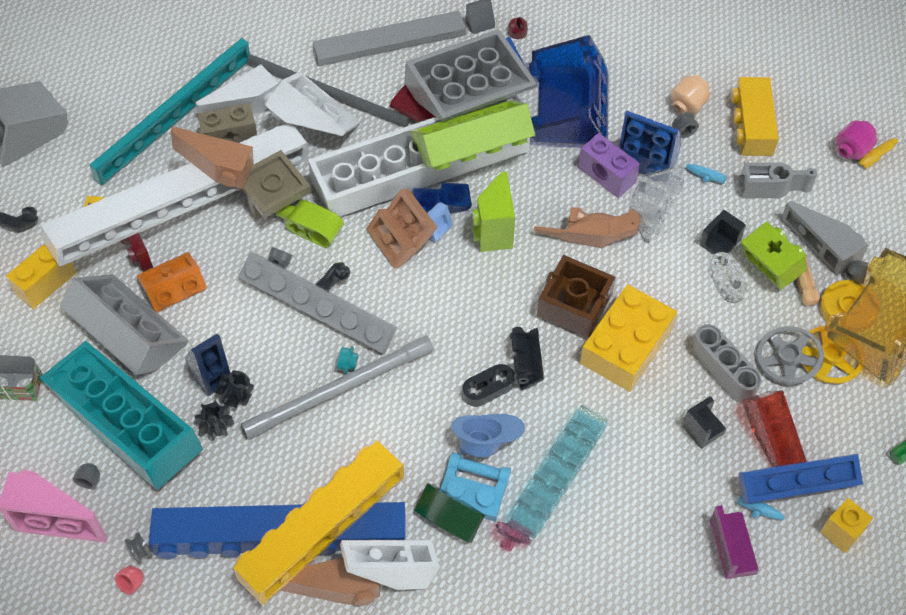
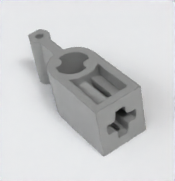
(774, 180)

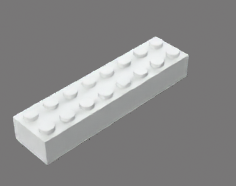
(385, 164)

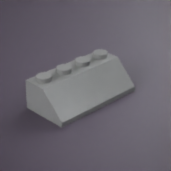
(122, 323)

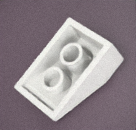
(307, 105)

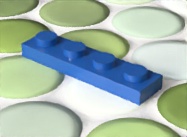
(800, 478)

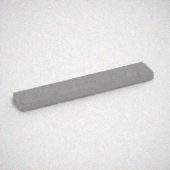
(389, 38)

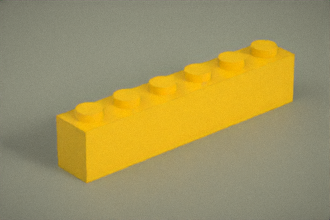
(318, 522)

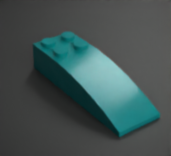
(123, 414)

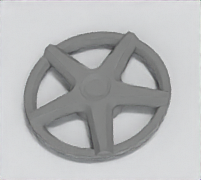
(790, 355)

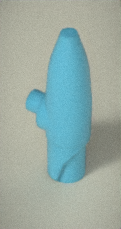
(707, 173)
(761, 508)

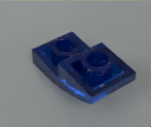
(453, 195)

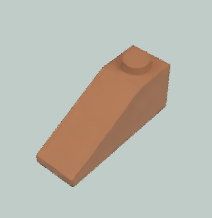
(218, 158)
(333, 583)

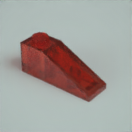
(774, 428)

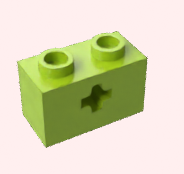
(774, 255)

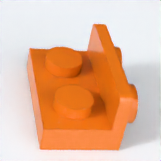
(172, 281)

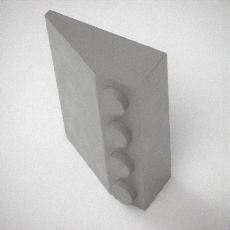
(467, 76)

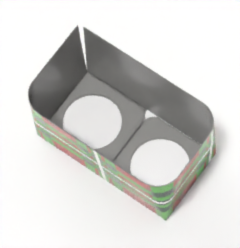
(28, 368)

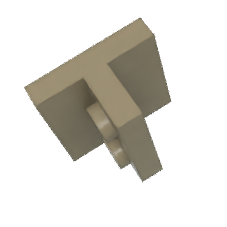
(274, 185)

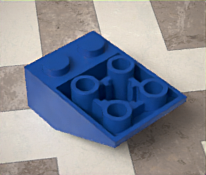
(649, 143)

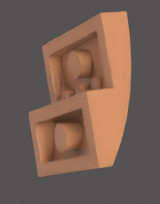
(401, 228)

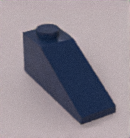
(207, 363)

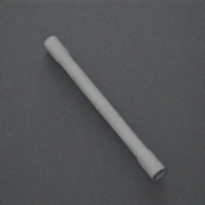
(268, 419)

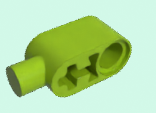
(312, 222)

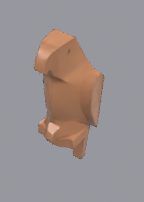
(595, 228)

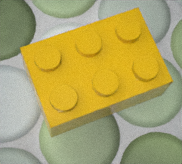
(628, 337)

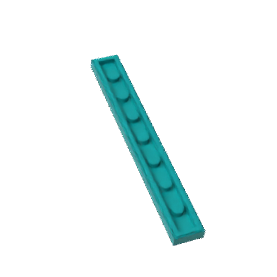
(169, 112)

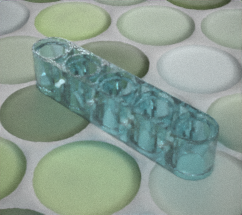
(557, 471)

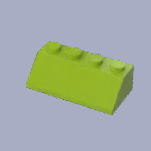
(474, 133)

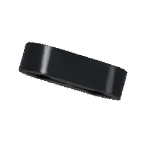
(488, 385)

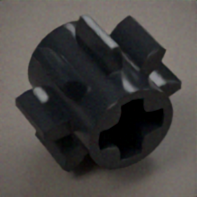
(234, 388)
(214, 419)

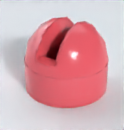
(129, 579)

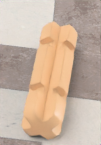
(806, 287)

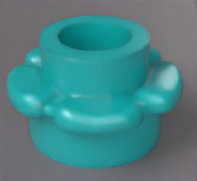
(347, 359)

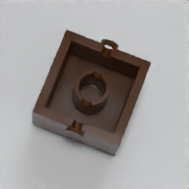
(575, 296)

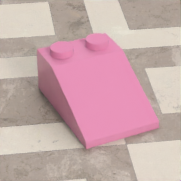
(43, 509)

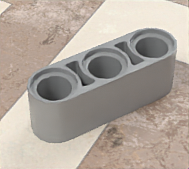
(720, 351)

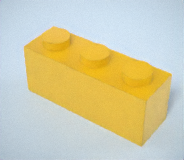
(755, 116)

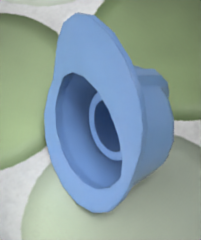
(485, 433)

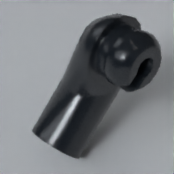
(18, 223)
(336, 272)

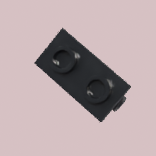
(528, 357)

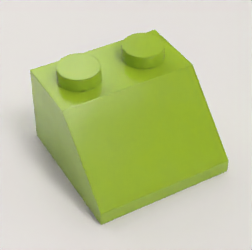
(494, 216)

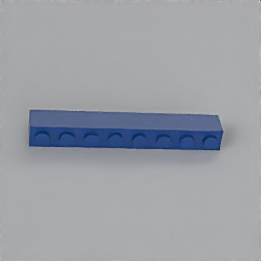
(241, 528)

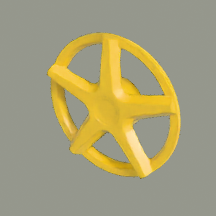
(832, 357)

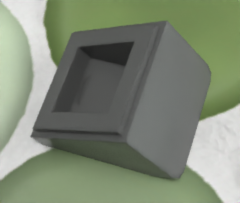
(480, 16)

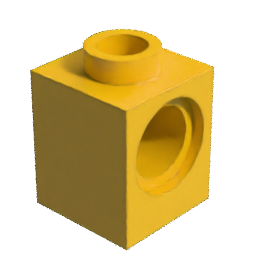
(846, 525)

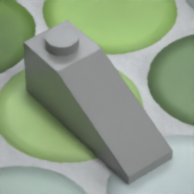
(828, 238)

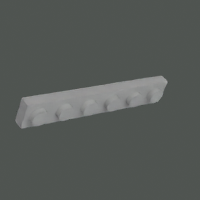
(318, 302)

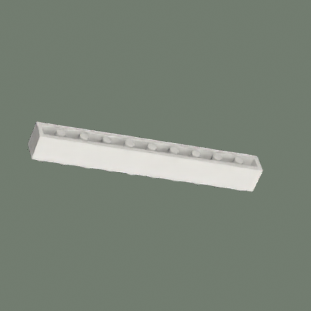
(154, 201)

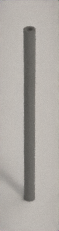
(334, 92)

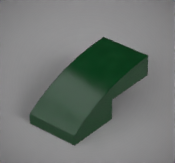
(449, 513)

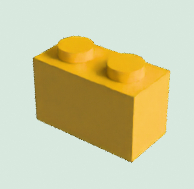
(38, 277)

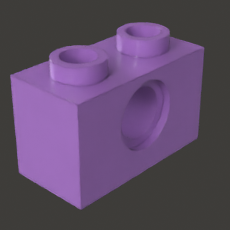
(608, 165)

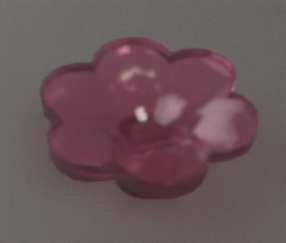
(512, 536)

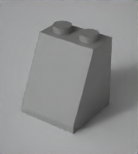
(28, 120)

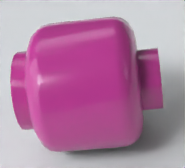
(856, 140)

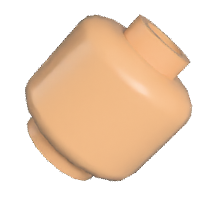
(690, 94)

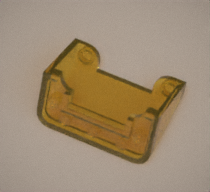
(876, 322)

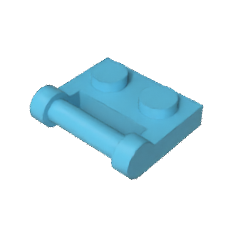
(479, 495)

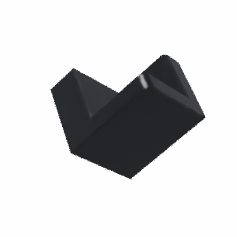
(722, 233)
(703, 424)

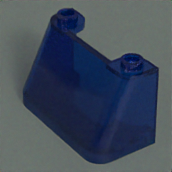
(571, 92)

